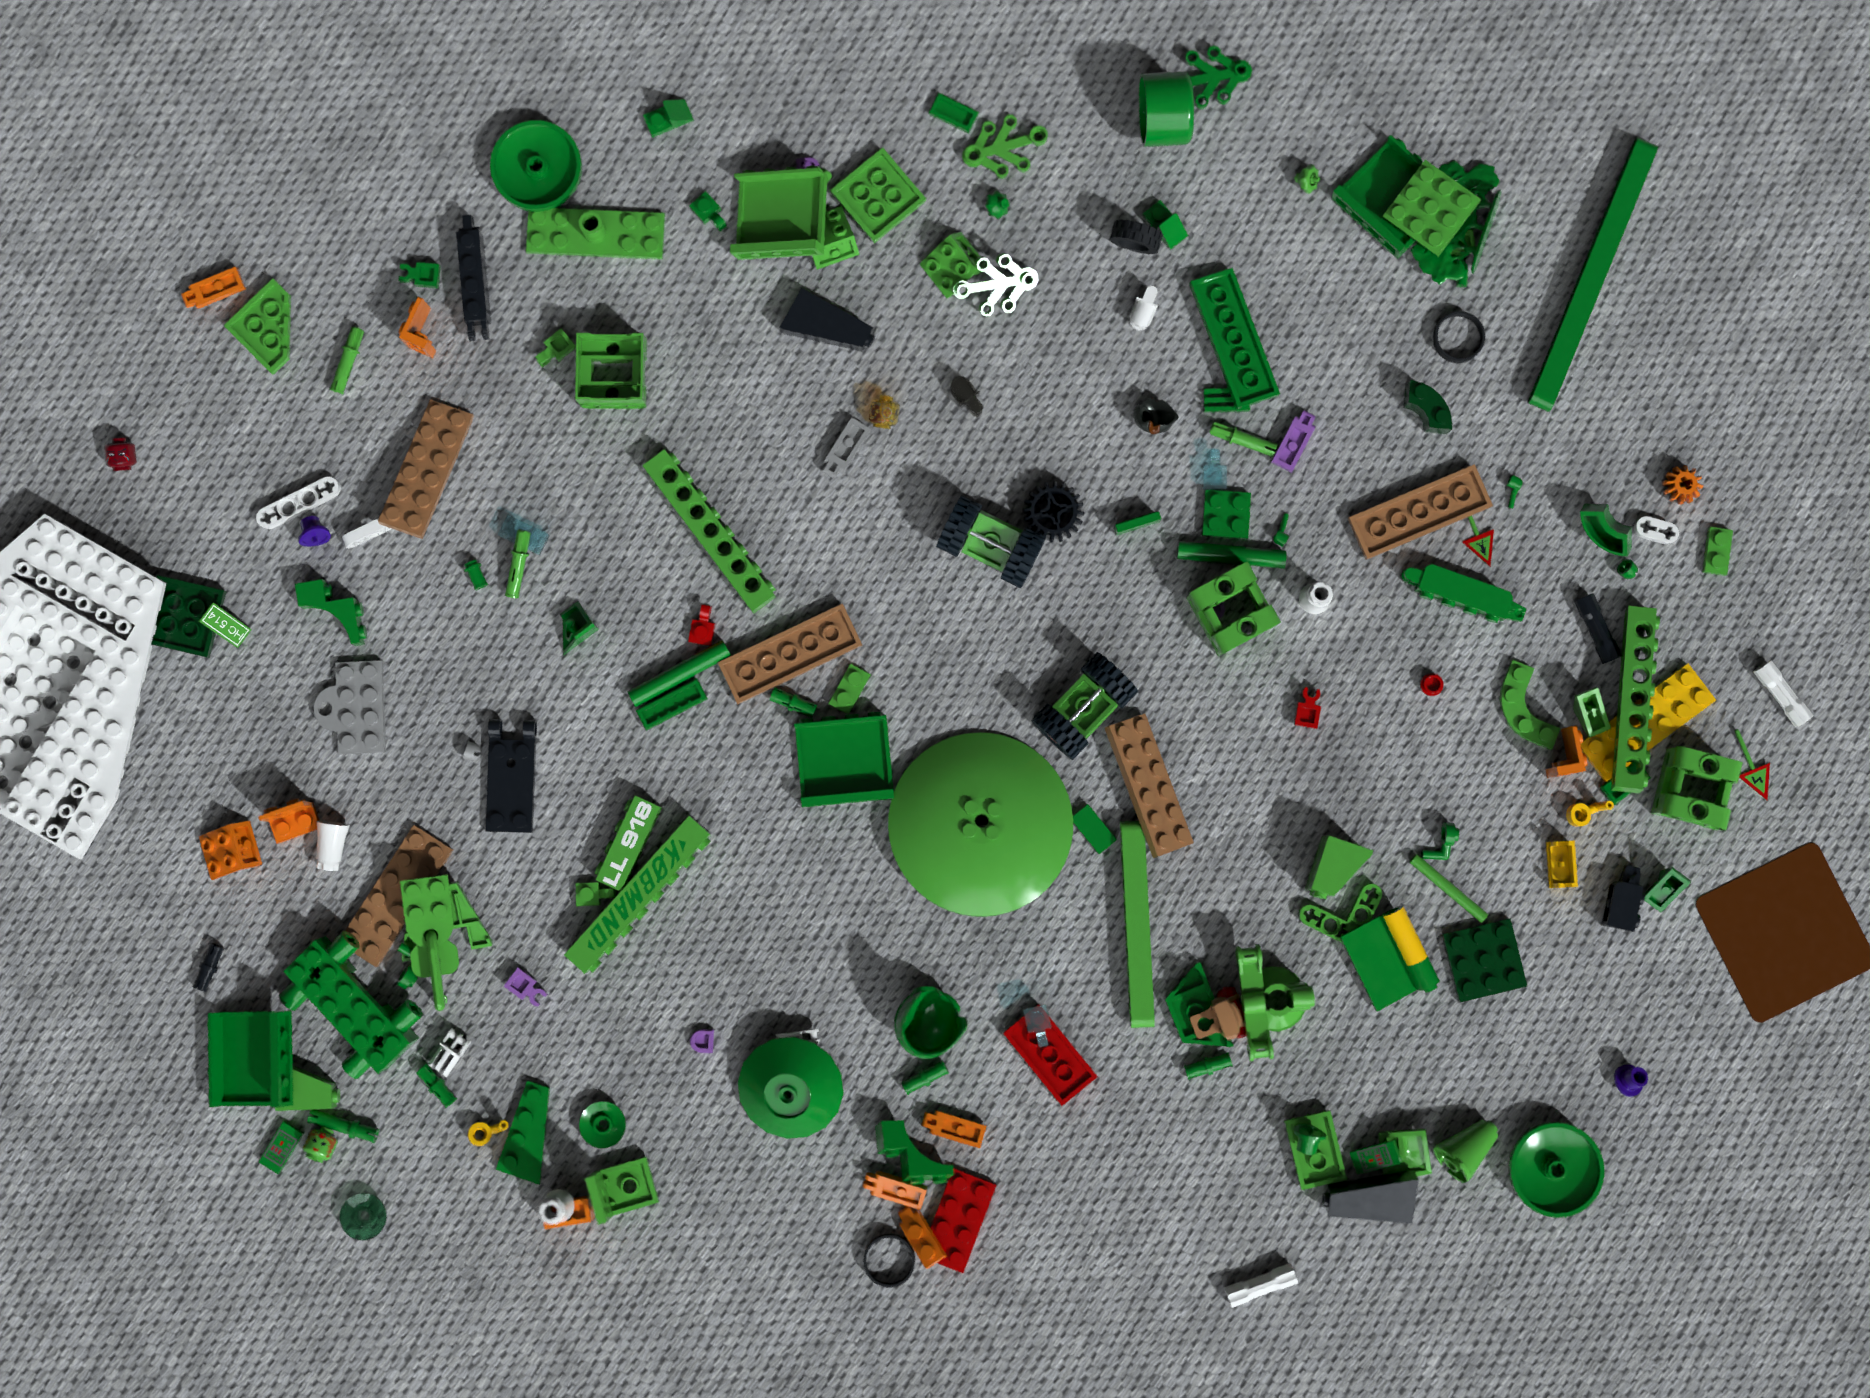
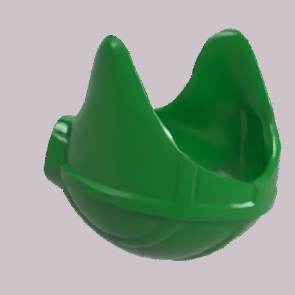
(928, 1022)

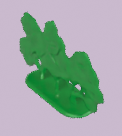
(1479, 182)

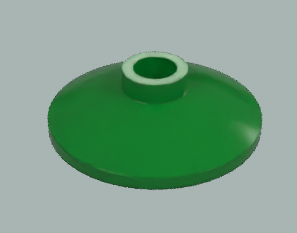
(598, 1136)

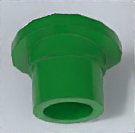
(1308, 1138)

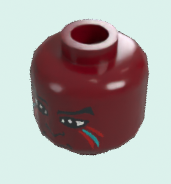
(120, 454)

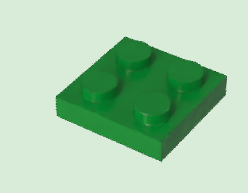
(1226, 514)

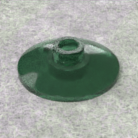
(352, 1221)

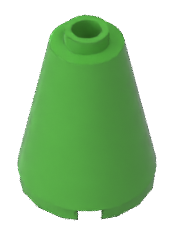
(1466, 1149)

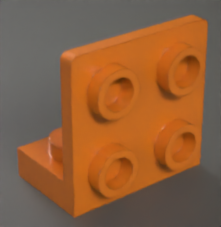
(410, 330)
(1575, 760)
(291, 821)
(230, 849)

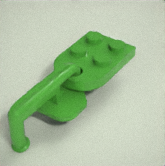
(430, 908)

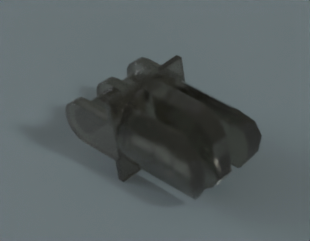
(966, 395)

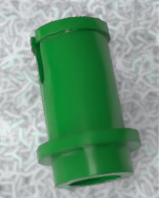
(475, 574)

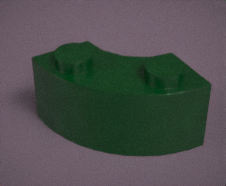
(1429, 406)

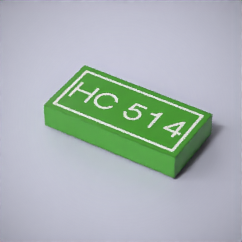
(224, 625)

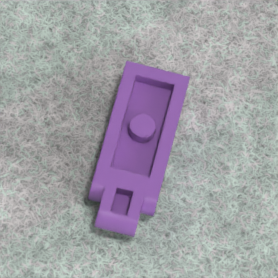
(1294, 441)

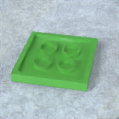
(878, 195)
(1431, 208)

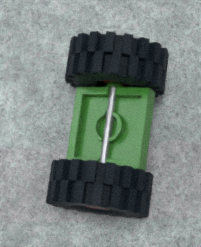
(991, 541)
(1085, 705)

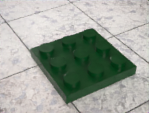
(179, 617)
(1484, 960)

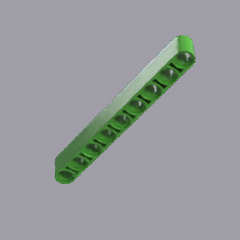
(1137, 925)

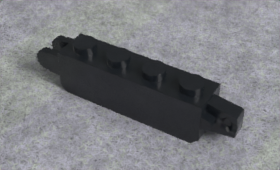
(473, 278)

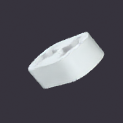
(1657, 525)

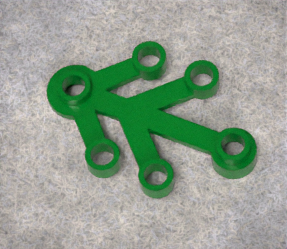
(1214, 76)

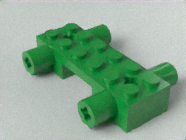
(349, 1005)

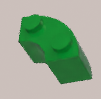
(1605, 530)

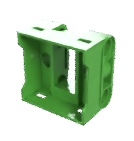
(595, 348)
(1208, 596)
(1689, 761)

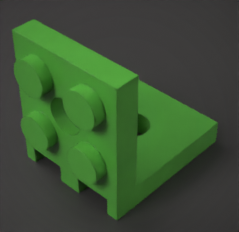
(608, 1189)

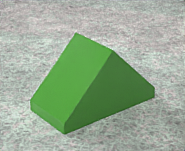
(1591, 712)

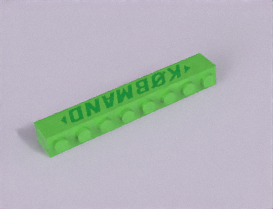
(638, 894)

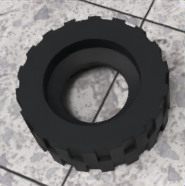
(1136, 236)

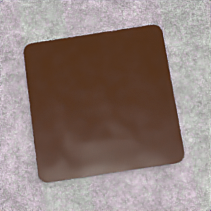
(1785, 932)

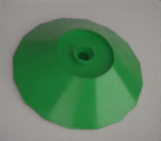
(795, 1067)

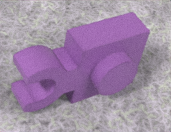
(522, 985)

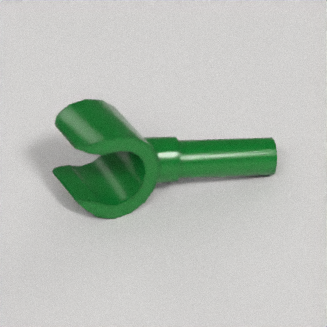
(1514, 483)
(1280, 537)

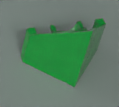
(576, 626)

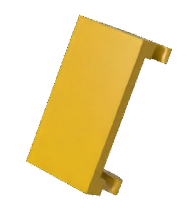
(1561, 864)

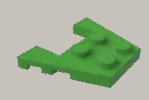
(463, 916)

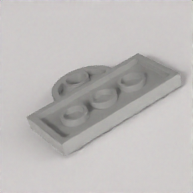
(356, 707)

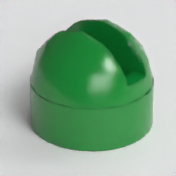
(1627, 569)

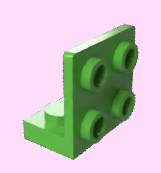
(838, 239)
(951, 261)

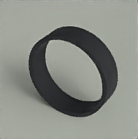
(1475, 320)
(895, 1284)

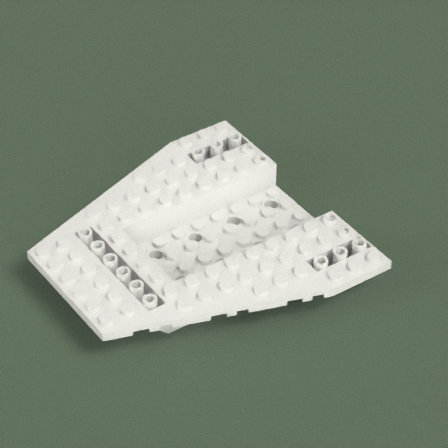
(83, 607)

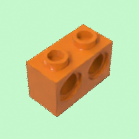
(582, 1213)

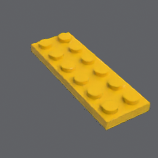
(1673, 704)

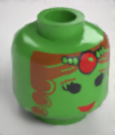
(320, 1144)

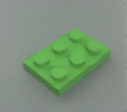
(1327, 1163)

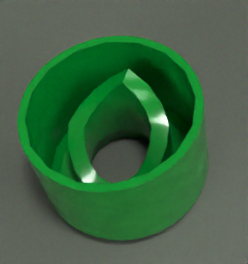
(1166, 109)

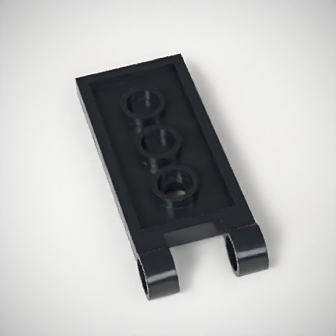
(511, 788)

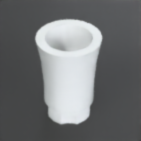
(1310, 602)
(330, 844)
(562, 1201)

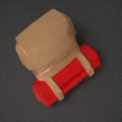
(1226, 1013)

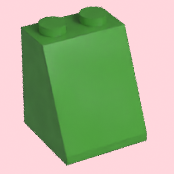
(1334, 865)

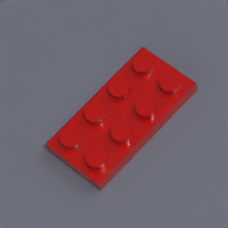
(1056, 1064)
(961, 1217)

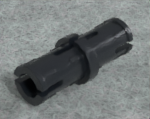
(208, 967)

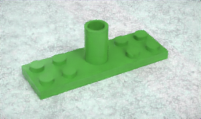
(617, 233)

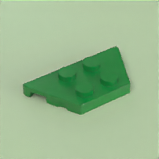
(1190, 998)

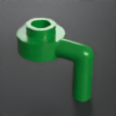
(1449, 835)
(407, 977)

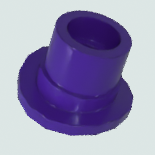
(313, 532)
(1630, 1079)

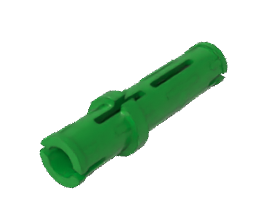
(351, 1128)

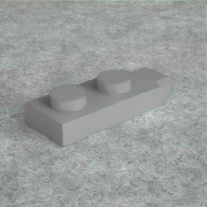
(846, 448)

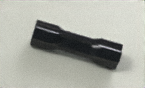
(1604, 643)

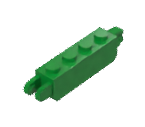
(1464, 592)

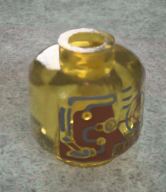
(884, 412)

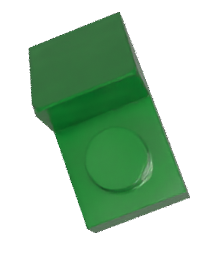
(672, 115)
(1167, 223)
(1666, 888)

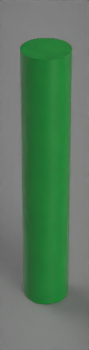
(1231, 554)
(679, 673)

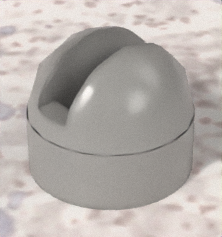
(469, 751)

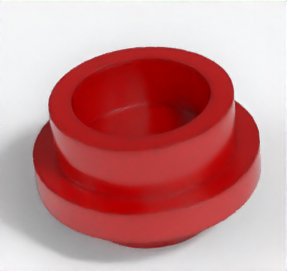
(1431, 684)

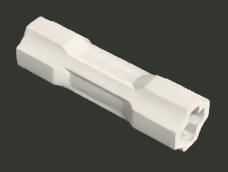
(1793, 707)
(1276, 1279)

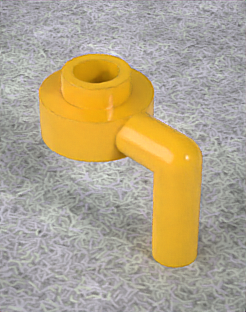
(1584, 812)
(487, 1130)

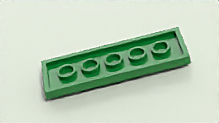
(1234, 338)

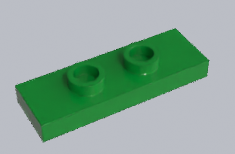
(671, 704)

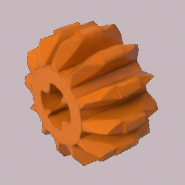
(1679, 476)

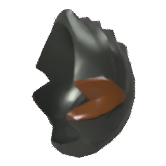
(1154, 416)

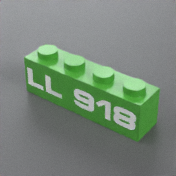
(628, 843)

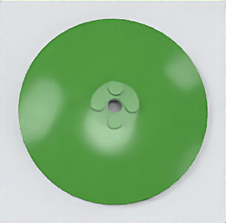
(972, 866)

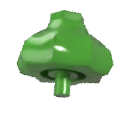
(1308, 178)

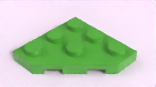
(265, 326)

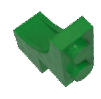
(348, 611)
(915, 1167)

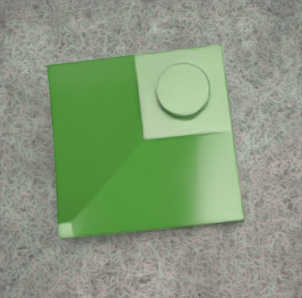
(1412, 1149)

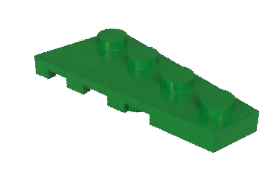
(525, 1141)

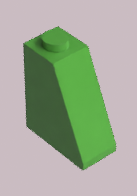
(312, 1092)

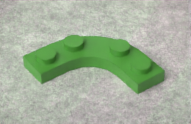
(1515, 710)

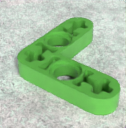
(1351, 922)

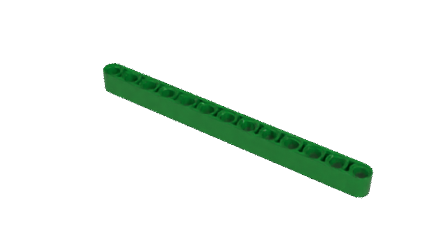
(1593, 274)

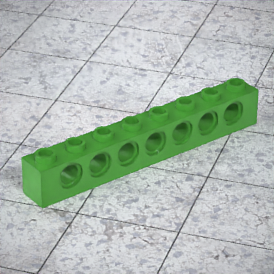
(667, 462)
(1622, 779)

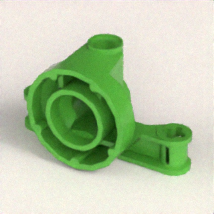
(1253, 984)

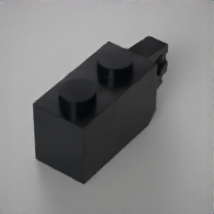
(1624, 901)

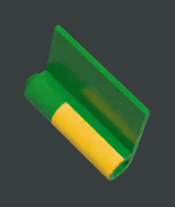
(1390, 958)

